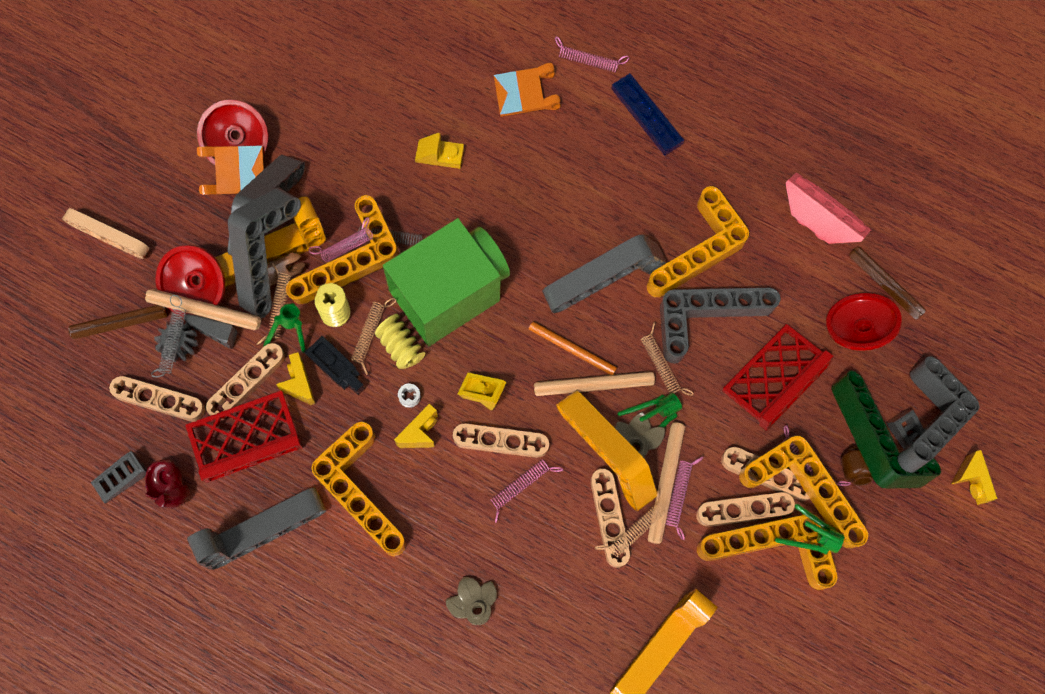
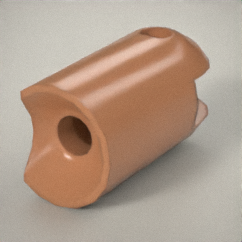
(283, 266)

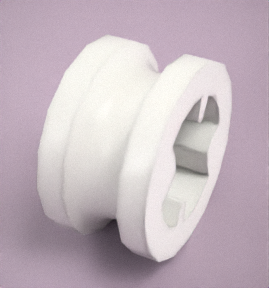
(409, 388)

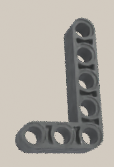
(281, 173)
(248, 248)
(620, 261)
(708, 308)
(956, 408)
(217, 550)

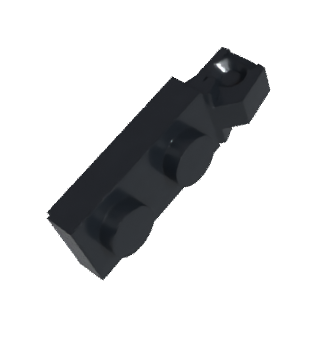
(334, 365)

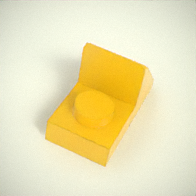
(440, 153)
(299, 385)
(482, 389)
(413, 434)
(976, 471)

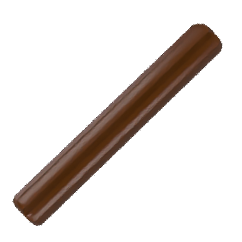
(890, 285)
(117, 321)

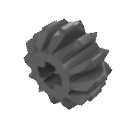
(187, 340)

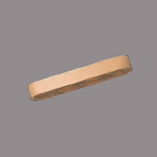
(106, 233)
(243, 378)
(157, 398)
(500, 444)
(736, 468)
(746, 513)
(606, 518)

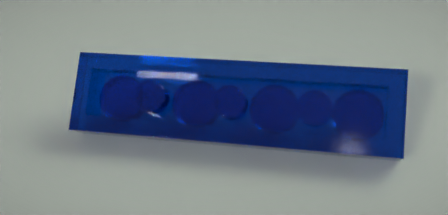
(647, 114)

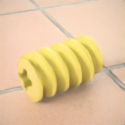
(332, 305)
(397, 344)

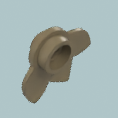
(641, 434)
(469, 598)

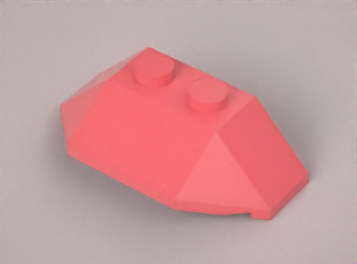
(823, 213)

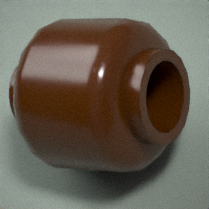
(855, 468)

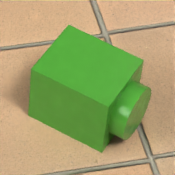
(447, 279)

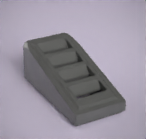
(216, 330)
(900, 431)
(121, 464)

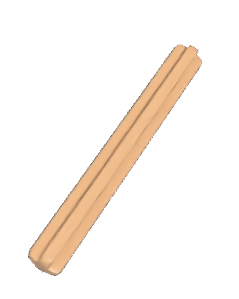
(204, 309)
(594, 383)
(666, 481)

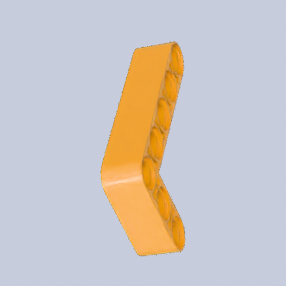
(294, 238)
(704, 250)
(351, 259)
(612, 448)
(810, 485)
(353, 493)
(770, 532)
(690, 613)

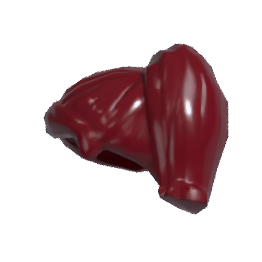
(166, 484)

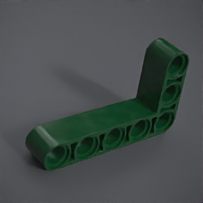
(874, 437)

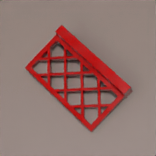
(789, 394)
(245, 458)

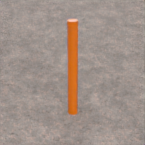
(572, 348)

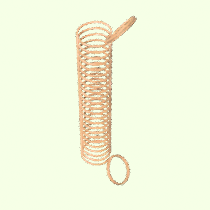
(274, 266)
(362, 363)
(682, 389)
(650, 518)

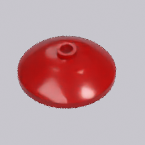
(225, 117)
(178, 275)
(864, 321)

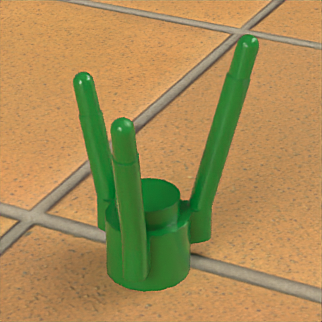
(289, 319)
(665, 406)
(828, 536)

